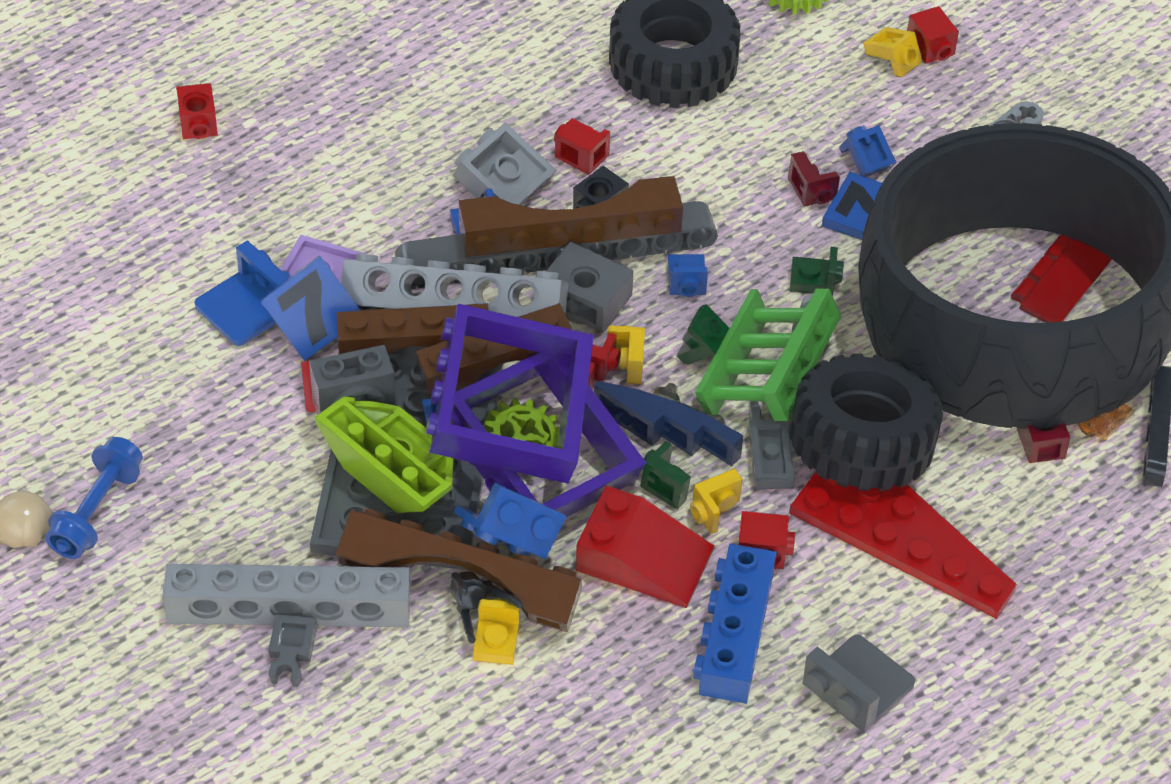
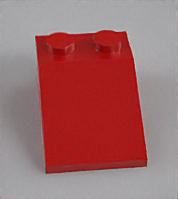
(642, 548)

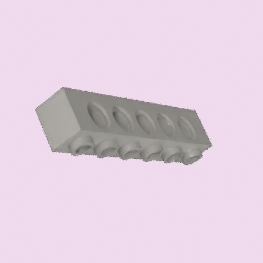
(361, 274)
(261, 591)

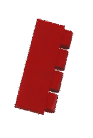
(1060, 279)

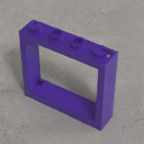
(598, 428)
(499, 450)

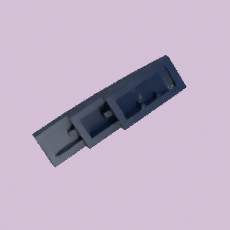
(657, 417)

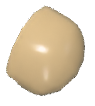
(23, 519)

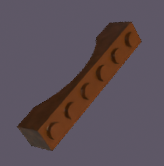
(500, 226)
(546, 594)

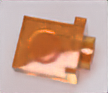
(1106, 423)

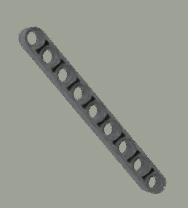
(697, 230)

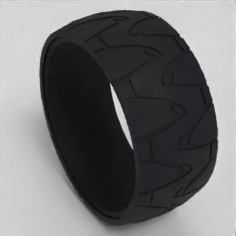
(1031, 180)

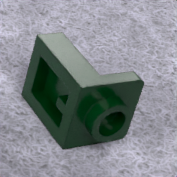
(814, 274)
(702, 336)
(664, 479)

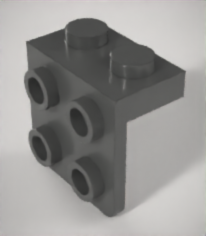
(857, 680)

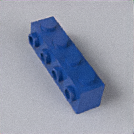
(736, 624)

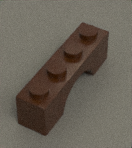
(393, 327)
(482, 355)

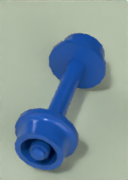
(71, 532)

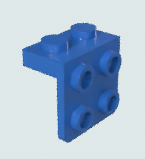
(235, 304)
(514, 522)

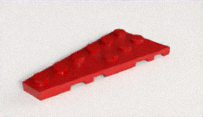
(907, 535)

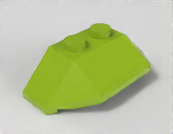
(386, 453)

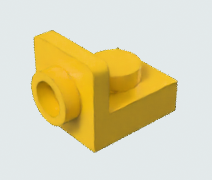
(897, 46)
(631, 343)
(713, 496)
(496, 632)

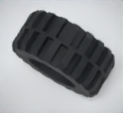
(671, 73)
(865, 422)

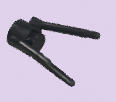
(469, 590)

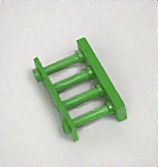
(801, 353)

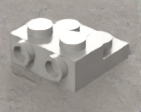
(505, 165)

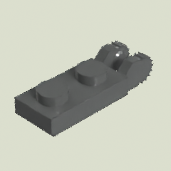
(770, 451)

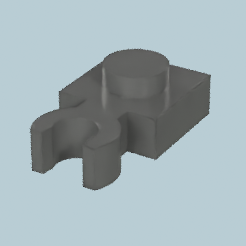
(291, 642)

